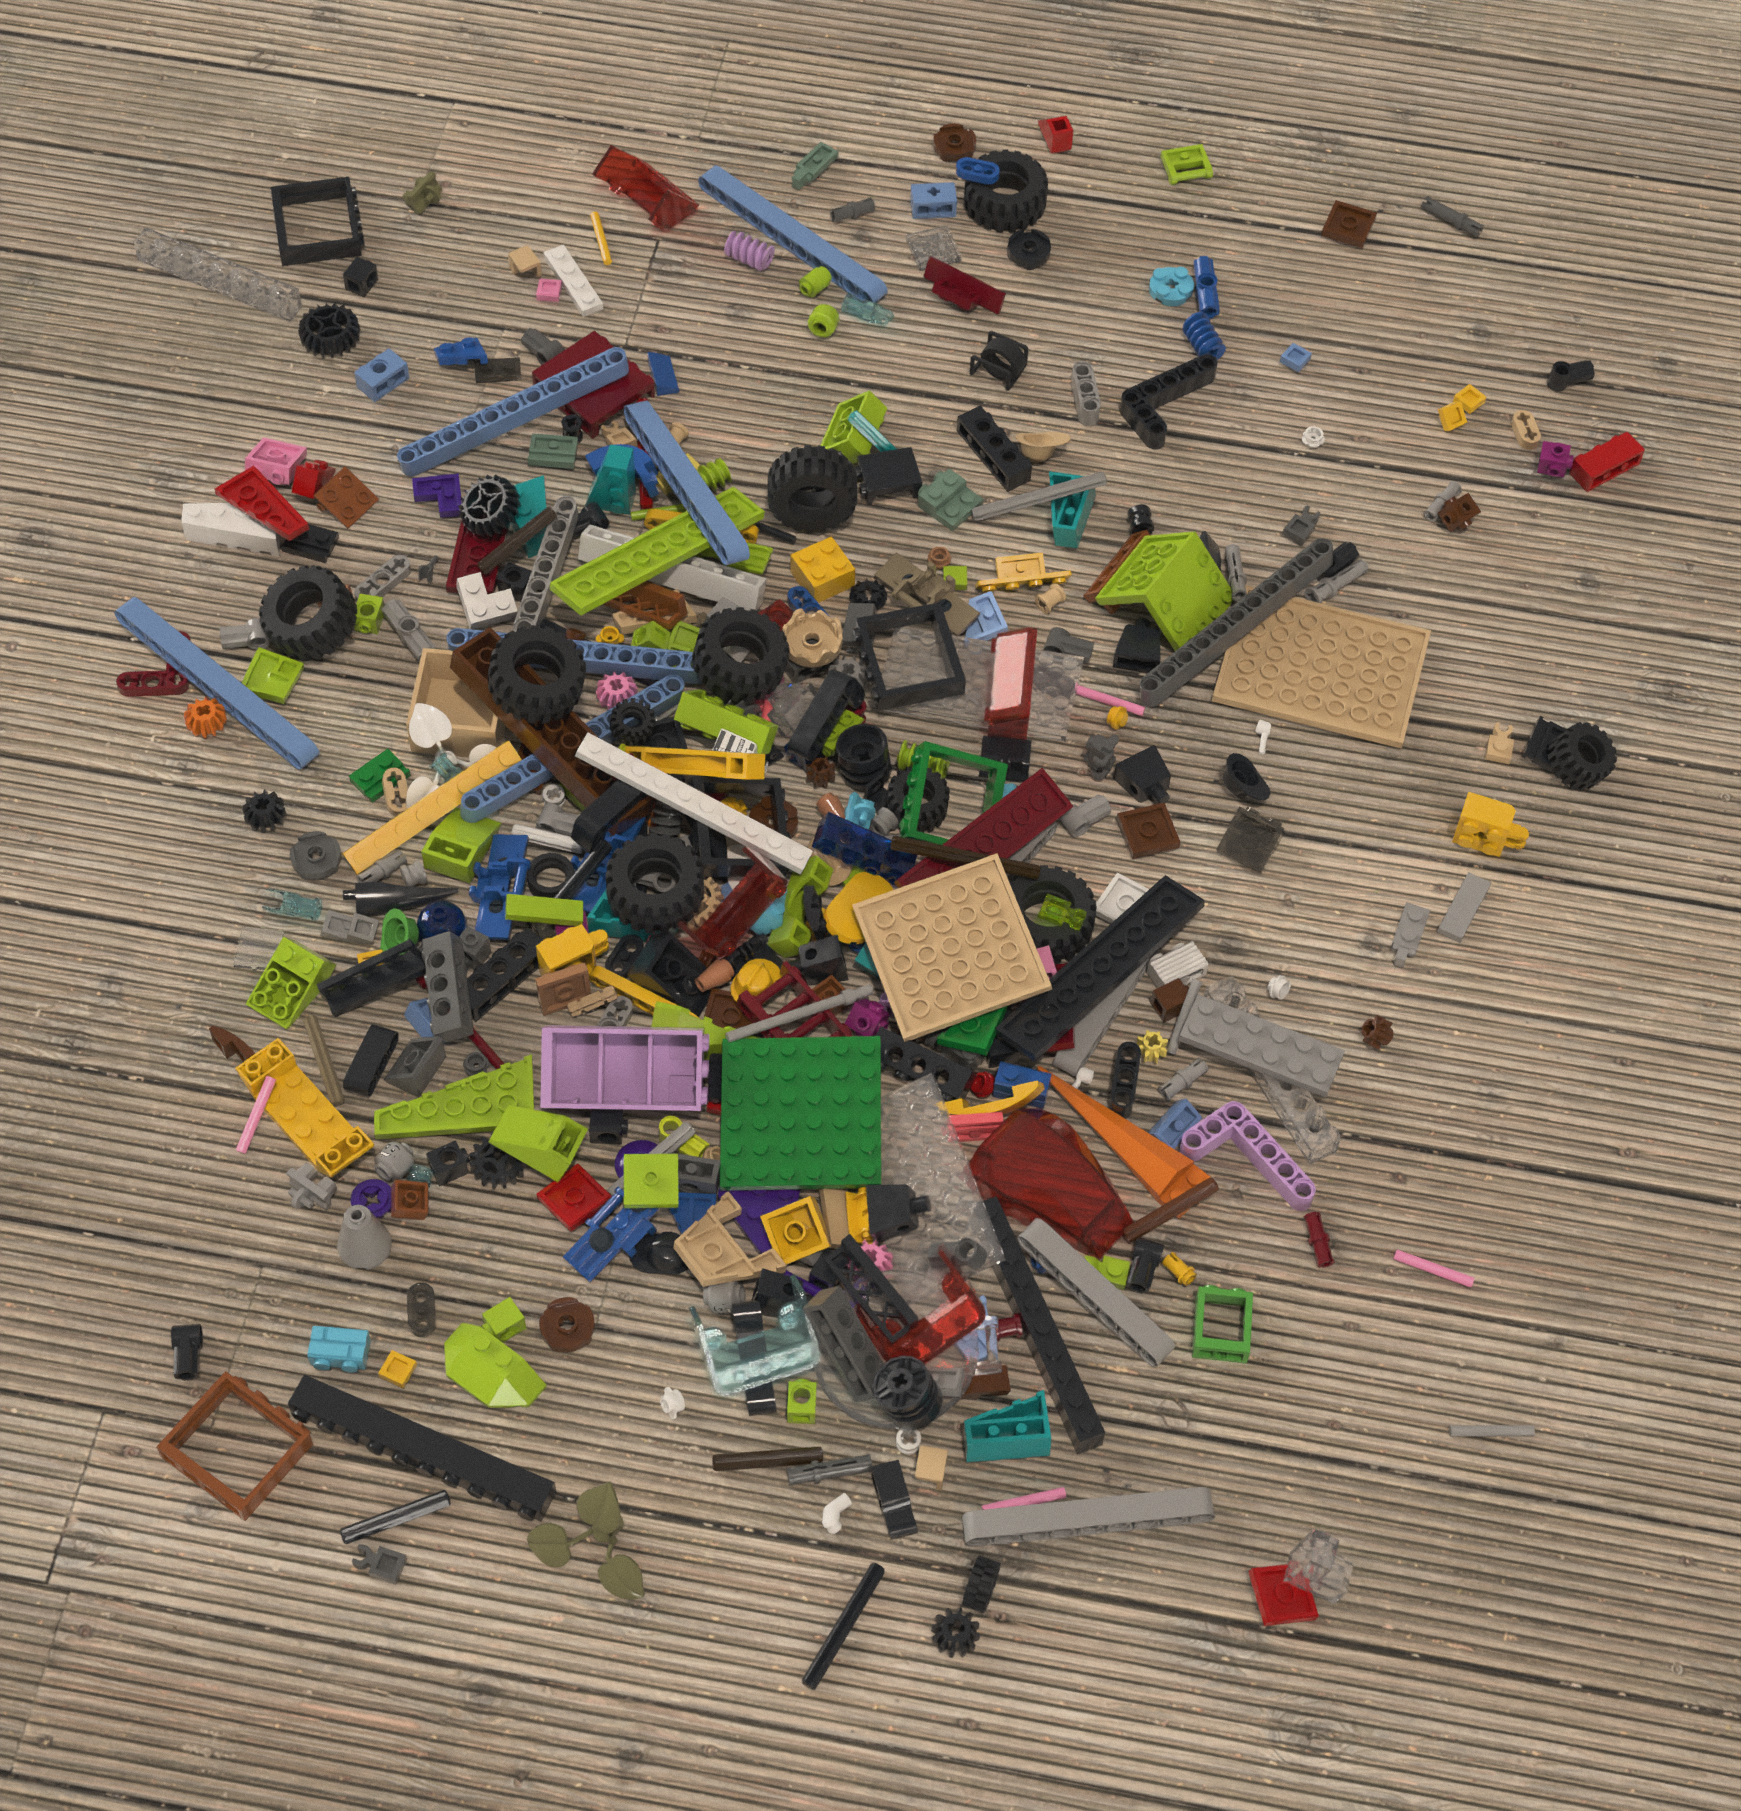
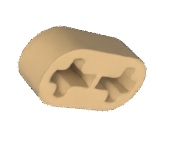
(1521, 430)
(390, 792)

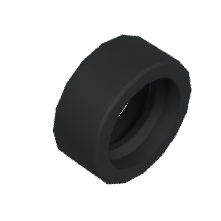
(1009, 351)
(543, 862)

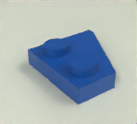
(460, 352)
(691, 1208)

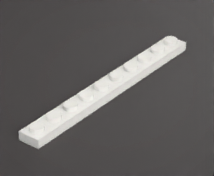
(693, 803)

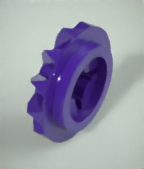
(372, 1188)

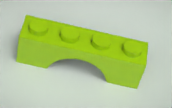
(793, 932)

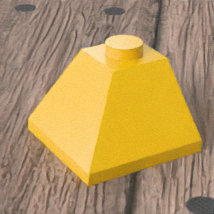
(796, 1230)

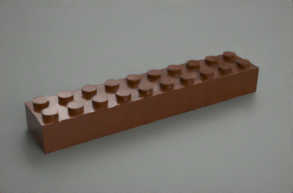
(550, 742)

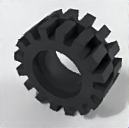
(636, 710)
(981, 1584)

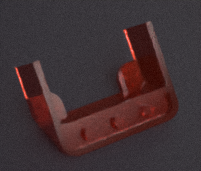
(646, 187)
(1012, 683)
(740, 907)
(940, 1327)

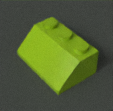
(843, 435)

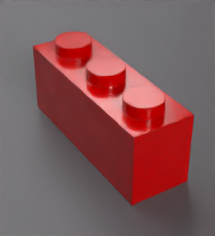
(1606, 461)

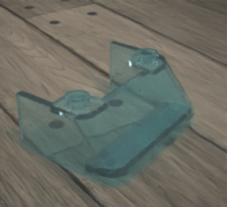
(763, 1355)

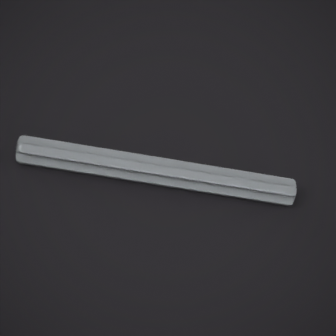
(1039, 496)

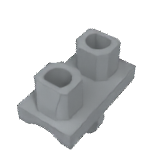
(306, 1192)

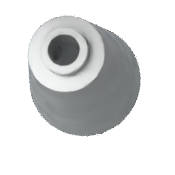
(363, 1239)

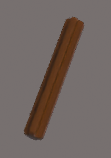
(1170, 1209)

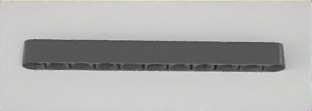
(1236, 622)

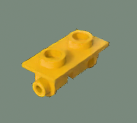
(858, 1216)

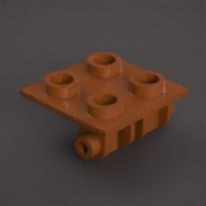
(345, 497)

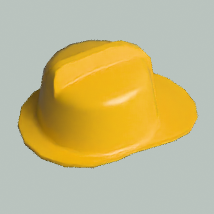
(755, 977)

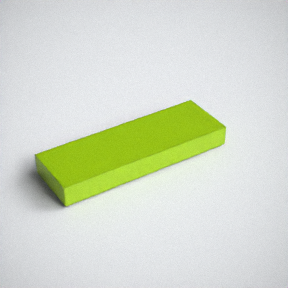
(544, 910)

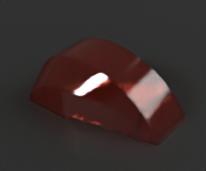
(1050, 1174)

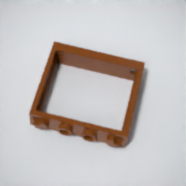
(227, 1384)

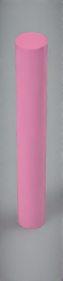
(1110, 700)
(255, 1114)
(1434, 1268)
(1031, 1499)

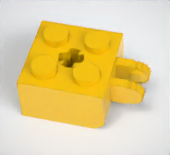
(1488, 826)
(571, 948)

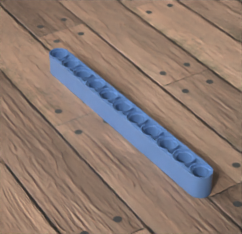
(791, 234)
(513, 411)
(686, 483)
(614, 655)
(217, 683)
(528, 780)

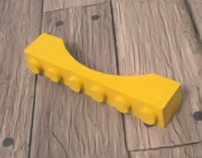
(702, 762)

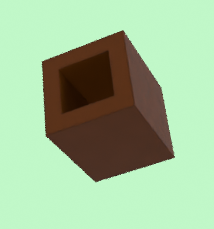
(1169, 999)

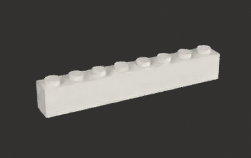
(692, 576)

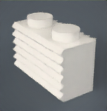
(1181, 962)

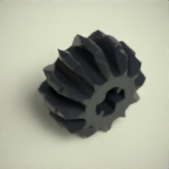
(264, 810)
(966, 1636)

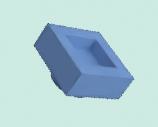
(1295, 357)

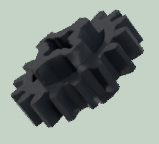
(493, 1171)

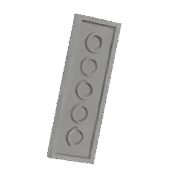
(1261, 1045)

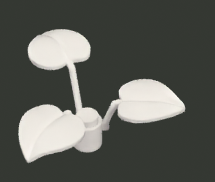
(429, 727)

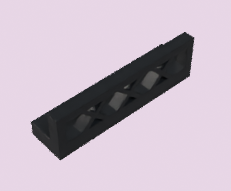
(374, 979)
(880, 1284)

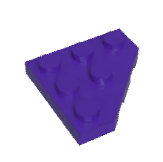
(755, 1204)

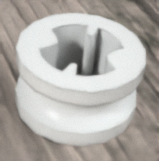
(550, 791)
(909, 1448)

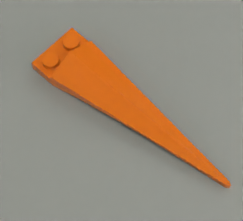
(1153, 1162)

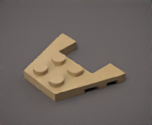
(713, 1252)

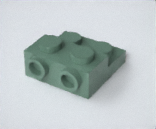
(948, 499)

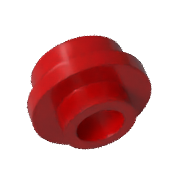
(983, 1084)

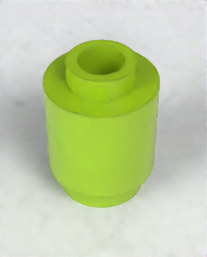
(815, 281)

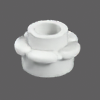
(1313, 437)
(1279, 987)

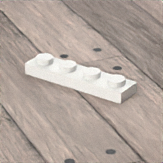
(573, 280)

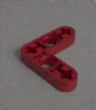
(166, 681)

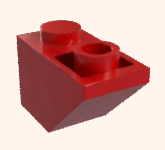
(1057, 133)
(311, 477)

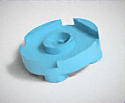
(1171, 276)

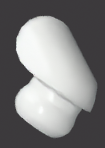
(832, 1513)

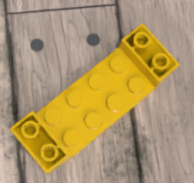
(303, 1110)

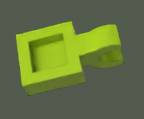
(1112, 1269)

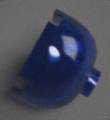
(440, 918)

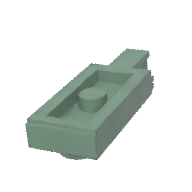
(813, 165)

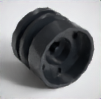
(863, 755)
(907, 1392)

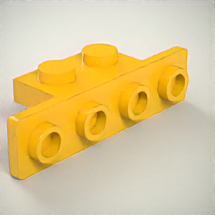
(1021, 570)

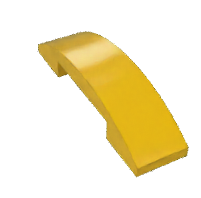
(1022, 1094)

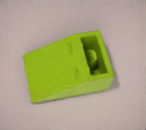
(458, 845)
(289, 982)
(539, 1139)

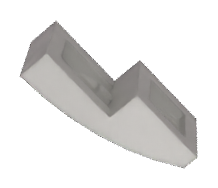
(353, 929)

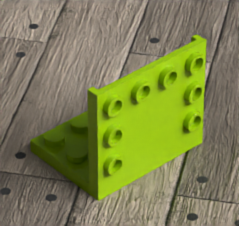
(1175, 583)

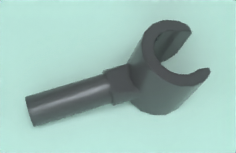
(426, 571)

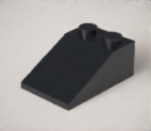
(670, 972)

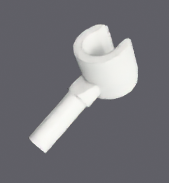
(1263, 728)
(1084, 1076)

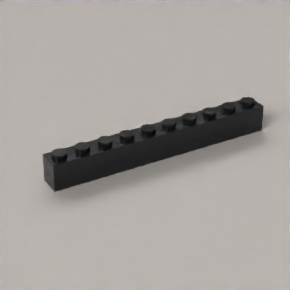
(1044, 1338)
(422, 1448)

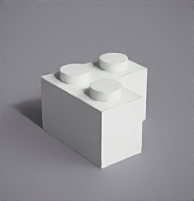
(483, 608)

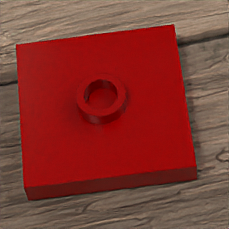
(574, 1197)
(1279, 1600)

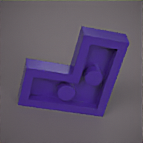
(441, 488)

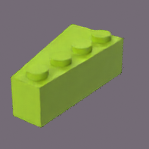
(710, 716)

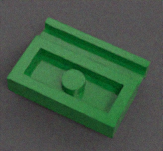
(369, 776)

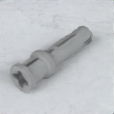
(1328, 586)

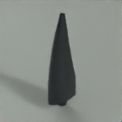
(381, 897)

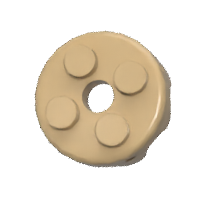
(815, 626)

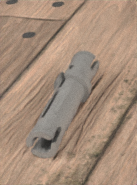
(1238, 588)

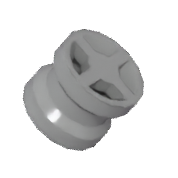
(883, 821)
(413, 874)

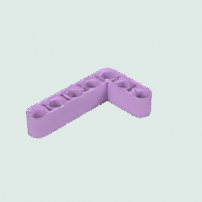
(1252, 1149)

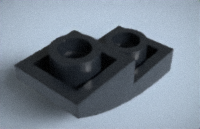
(814, 912)

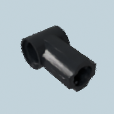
(1565, 374)
(590, 515)
(1342, 558)
(1145, 1260)
(186, 1342)

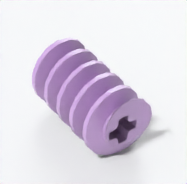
(748, 251)

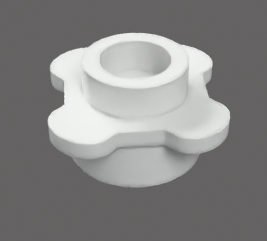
(672, 1402)

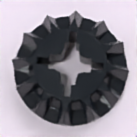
(877, 591)

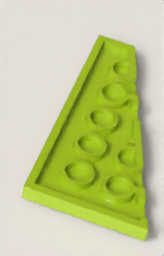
(462, 1106)

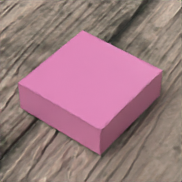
(549, 290)

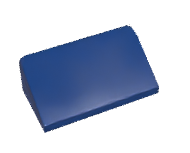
(662, 373)

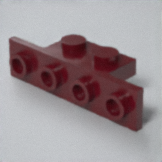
(962, 288)

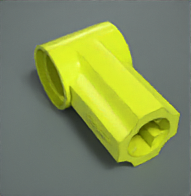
(694, 1146)

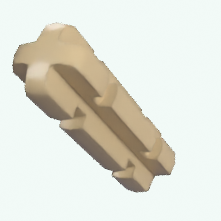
(592, 1001)

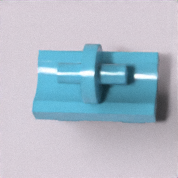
(860, 810)

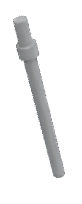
(845, 997)

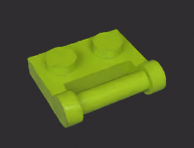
(1186, 158)

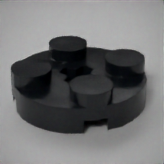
(1029, 258)

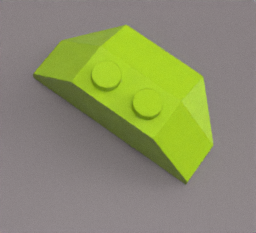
(490, 1369)

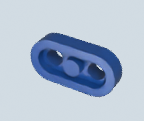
(977, 170)

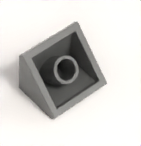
(417, 1065)

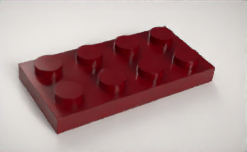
(468, 552)

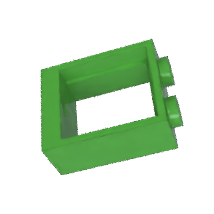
(1219, 1348)

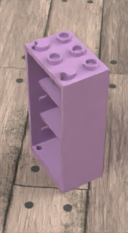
(624, 1067)

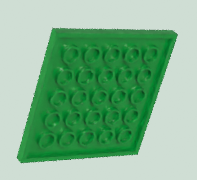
(801, 1113)

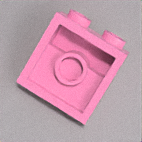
(276, 460)

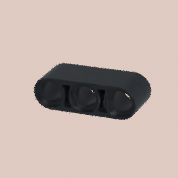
(370, 1060)
(1127, 1070)

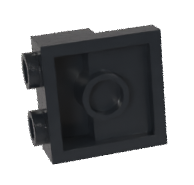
(666, 734)

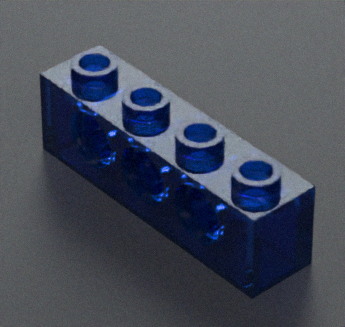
(856, 839)

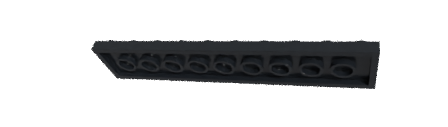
(1100, 967)

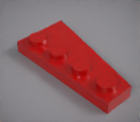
(263, 502)

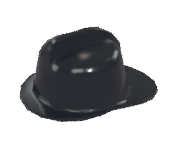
(1243, 778)
(657, 1255)

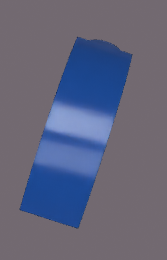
(643, 464)

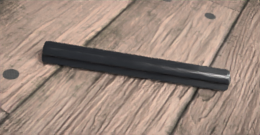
(843, 1626)

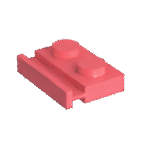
(976, 1126)

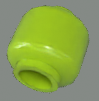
(823, 320)

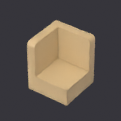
(524, 260)
(931, 1465)

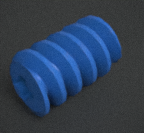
(1203, 335)

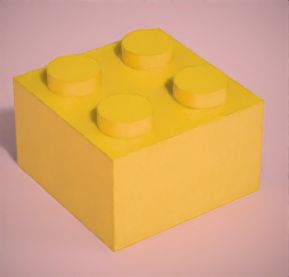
(823, 569)

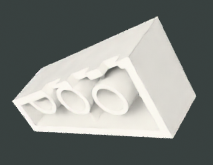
(228, 525)

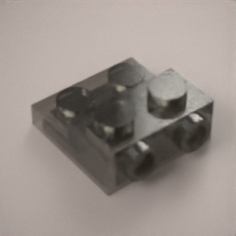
(1251, 839)

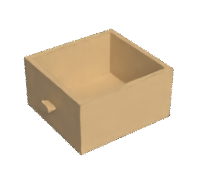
(469, 717)

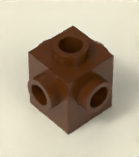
(1454, 514)

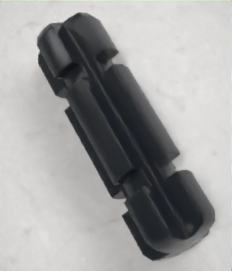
(715, 1078)

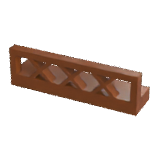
(1112, 567)
(651, 596)

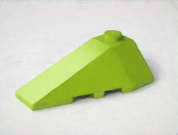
(676, 1016)

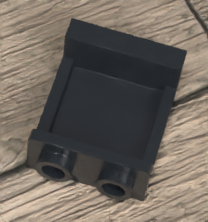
(888, 473)

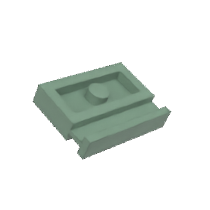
(552, 451)

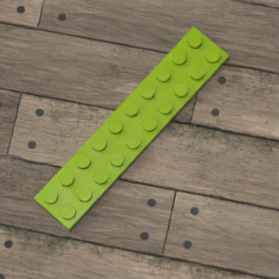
(646, 556)

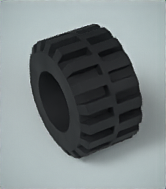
(1594, 747)
(934, 791)

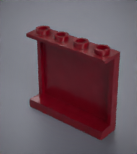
(602, 402)

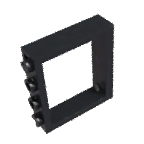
(313, 192)
(915, 693)
(731, 866)

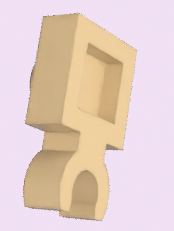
(616, 436)
(1499, 745)

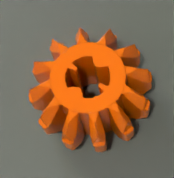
(205, 717)

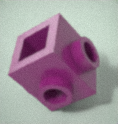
(1554, 459)
(867, 1017)

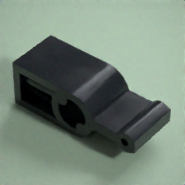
(893, 1499)

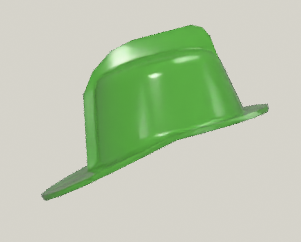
(397, 929)

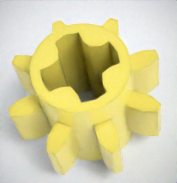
(1152, 1046)

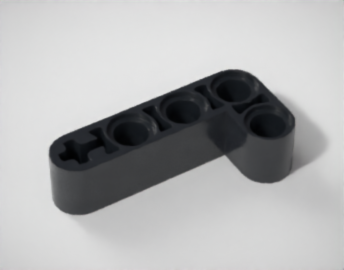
(824, 712)
(604, 813)
(749, 1322)

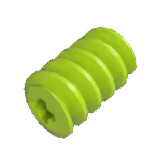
(715, 473)
(936, 764)

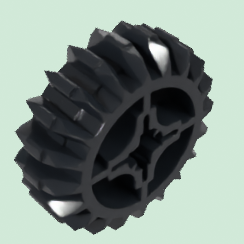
(330, 335)
(489, 506)

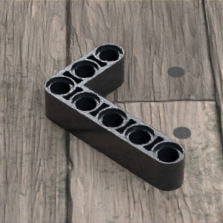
(1141, 400)

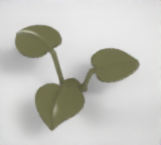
(601, 1508)

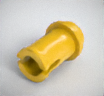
(1175, 1265)

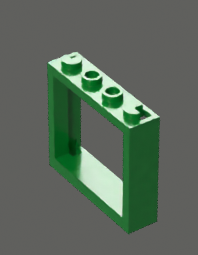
(917, 777)

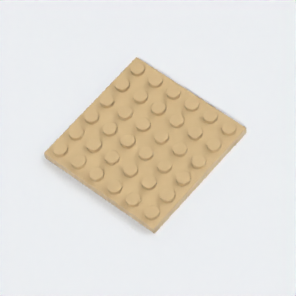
(951, 947)

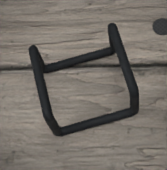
(973, 367)

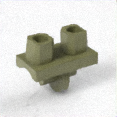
(425, 192)

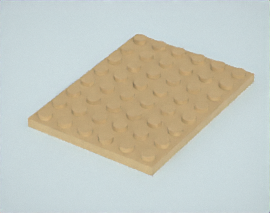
(1327, 670)

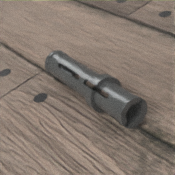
(1460, 220)
(829, 1469)

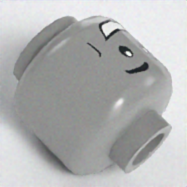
(394, 1161)
(722, 1296)

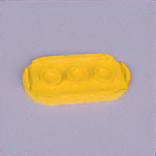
(840, 913)

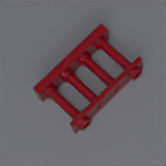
(752, 1006)

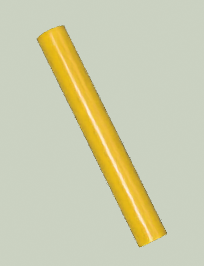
(603, 246)

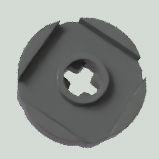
(317, 868)

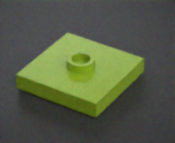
(651, 1181)

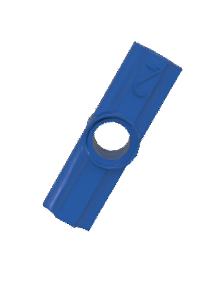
(1206, 286)

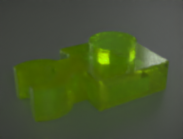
(1059, 911)

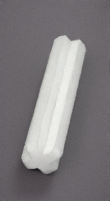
(547, 838)

